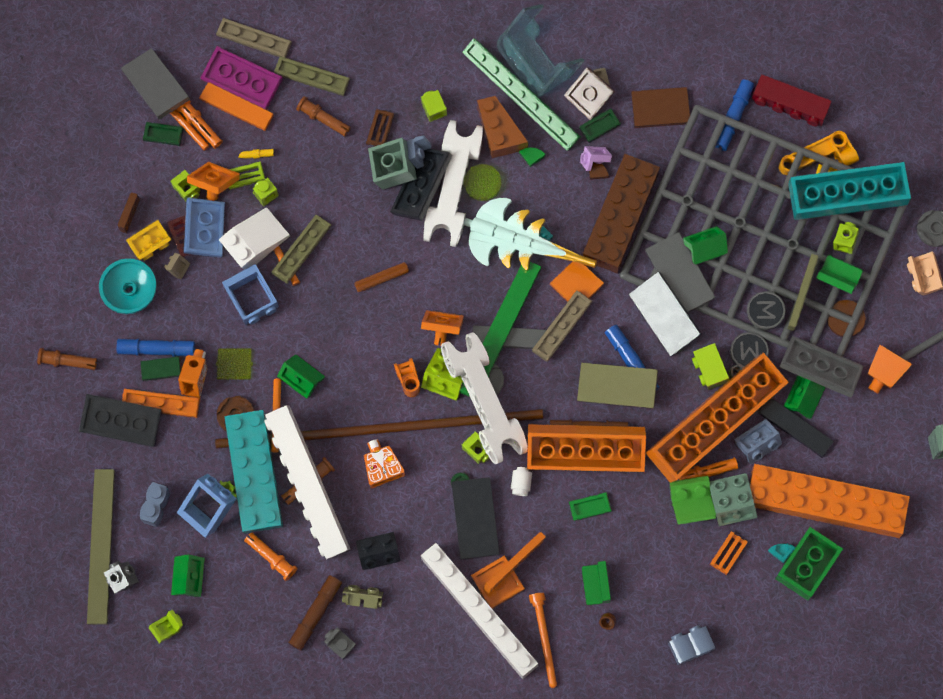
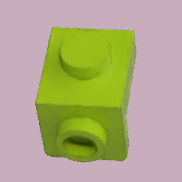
(166, 626)

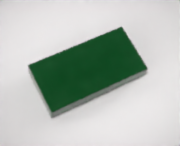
(599, 125)
(163, 134)
(160, 368)

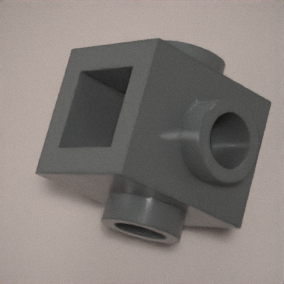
(121, 576)

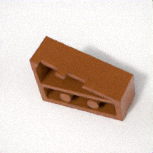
(499, 128)

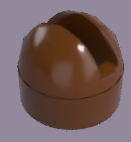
(605, 625)

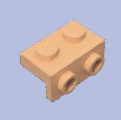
(925, 273)

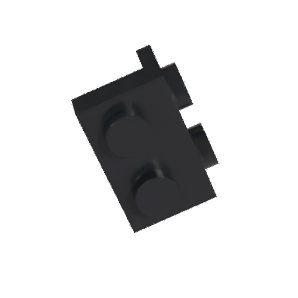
(378, 551)

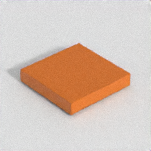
(576, 277)
(505, 590)

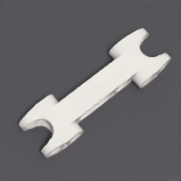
(446, 213)
(497, 426)

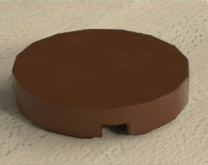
(838, 326)
(229, 404)

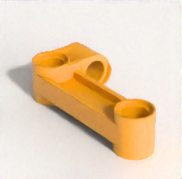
(843, 153)

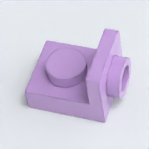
(594, 154)

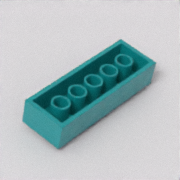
(849, 191)
(253, 471)

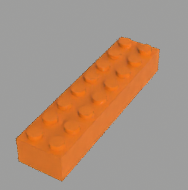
(716, 417)
(828, 501)

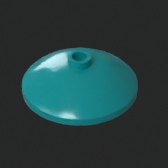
(127, 274)

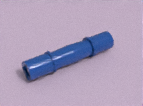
(735, 112)
(155, 347)
(625, 350)

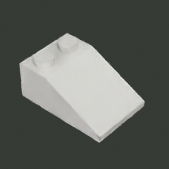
(254, 238)

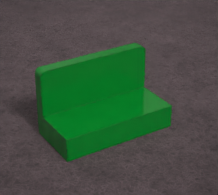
(706, 244)
(840, 274)
(300, 375)
(804, 397)
(187, 575)
(596, 584)

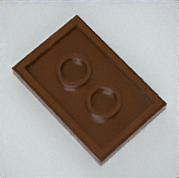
(660, 107)

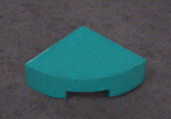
(781, 551)

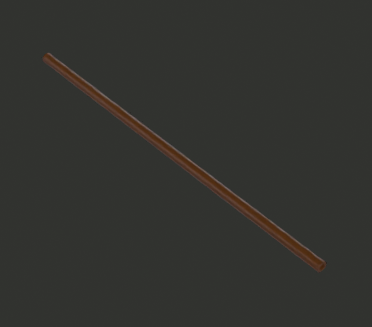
(400, 426)

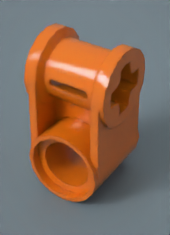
(407, 374)

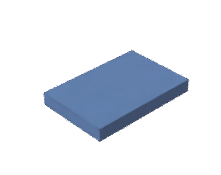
(204, 227)

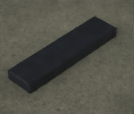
(796, 427)

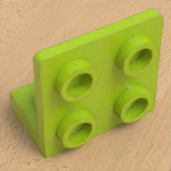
(439, 379)

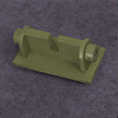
(355, 595)

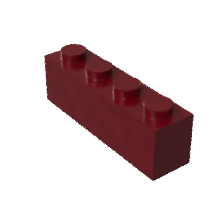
(791, 100)

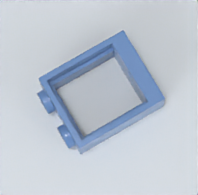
(243, 278)
(195, 516)

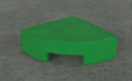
(531, 155)

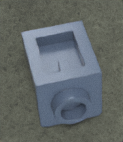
(416, 150)

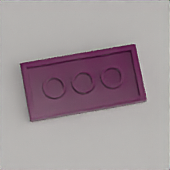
(241, 77)

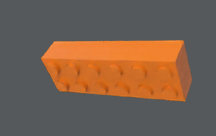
(586, 448)

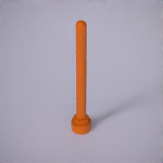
(537, 601)

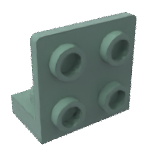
(732, 499)

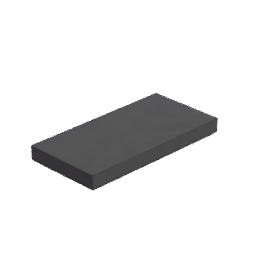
(155, 84)
(682, 275)
(821, 366)

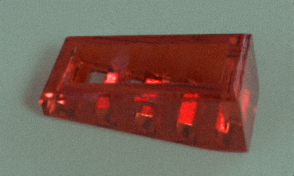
(173, 223)

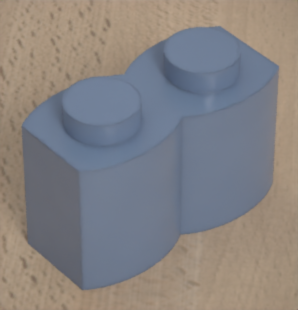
(152, 510)
(691, 645)

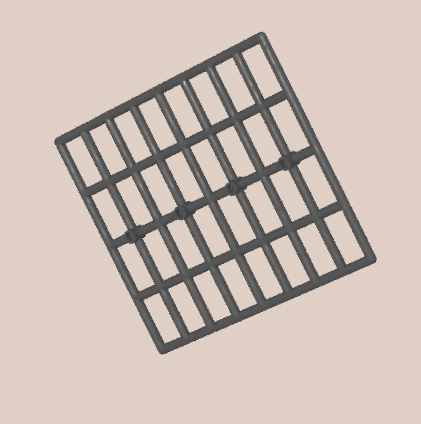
(739, 224)

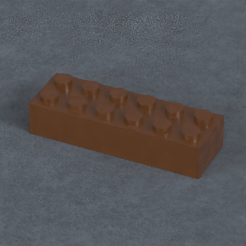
(621, 212)

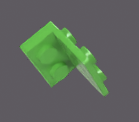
(692, 500)

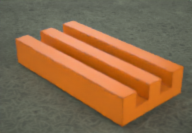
(737, 539)

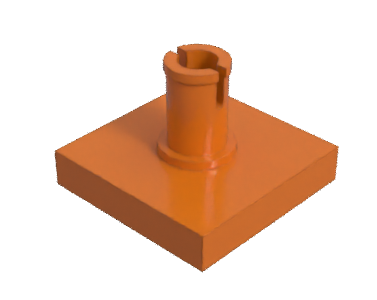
(213, 179)
(442, 324)

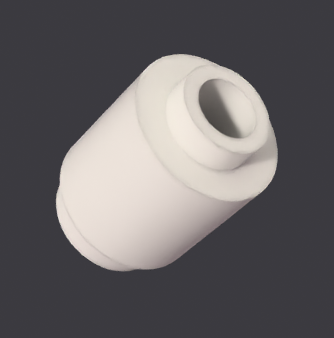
(521, 481)

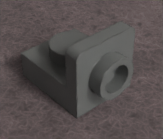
(339, 642)

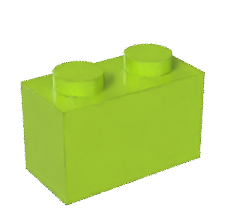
(711, 367)

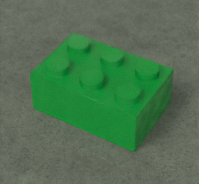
(809, 563)

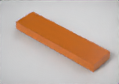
(236, 106)
(169, 403)
(514, 562)

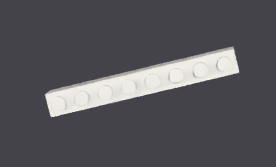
(307, 482)
(479, 611)

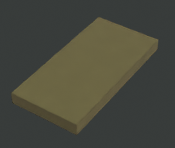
(617, 385)

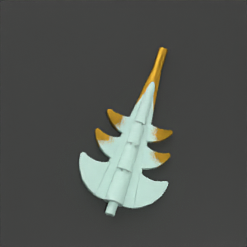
(491, 230)

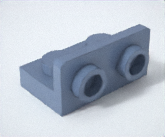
(759, 441)

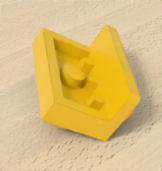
(148, 240)

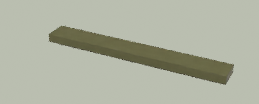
(100, 546)

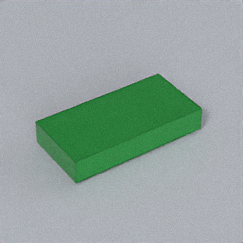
(590, 506)

